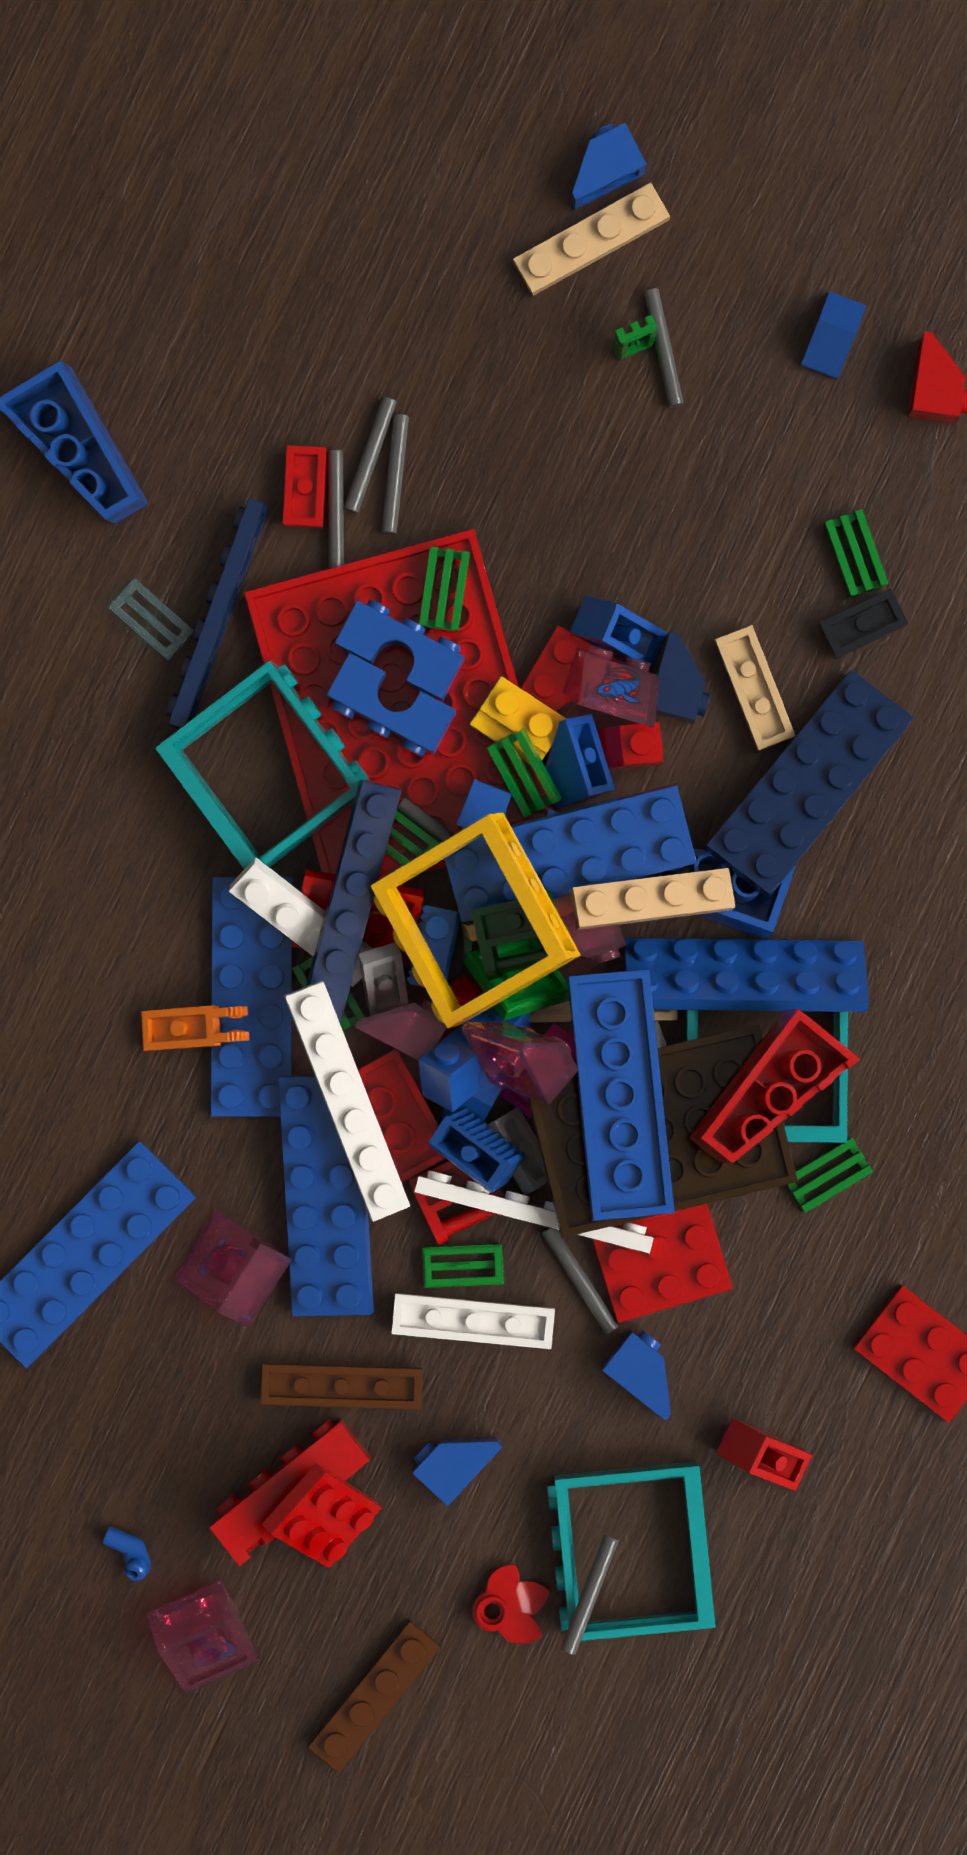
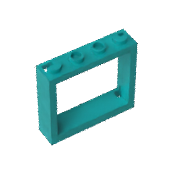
(172, 753)
(839, 1088)
(566, 1575)

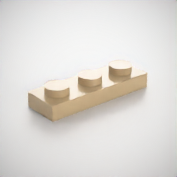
(754, 688)

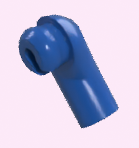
(133, 1552)

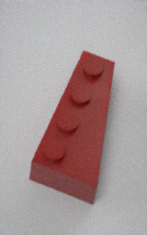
(774, 1083)
(241, 1519)

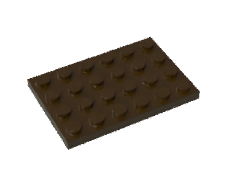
(691, 1082)

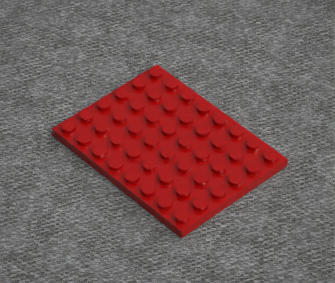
(299, 628)

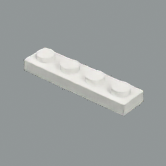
(284, 907)
(473, 1321)

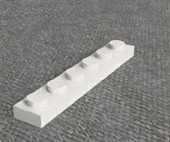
(347, 1100)
(517, 1206)

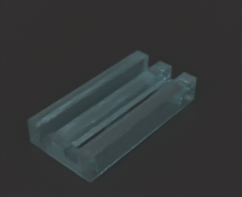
(176, 641)

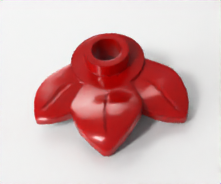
(517, 1605)

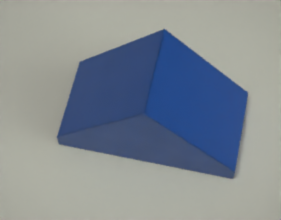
(833, 335)

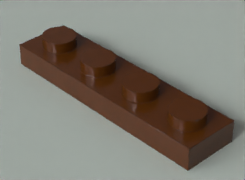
(341, 1386)
(374, 1696)

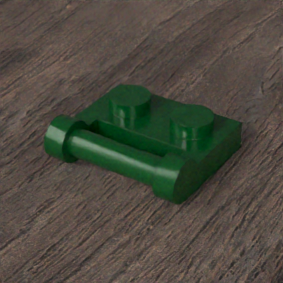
(503, 925)

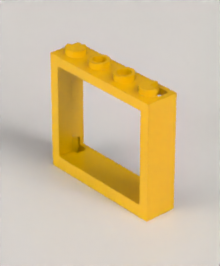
(526, 888)

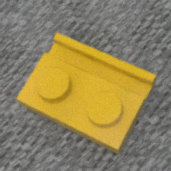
(512, 709)

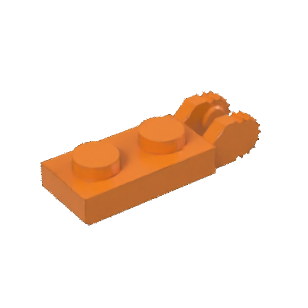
(189, 1027)

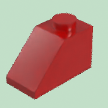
(937, 384)
(632, 746)
(763, 1454)

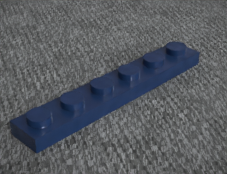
(222, 599)
(352, 891)

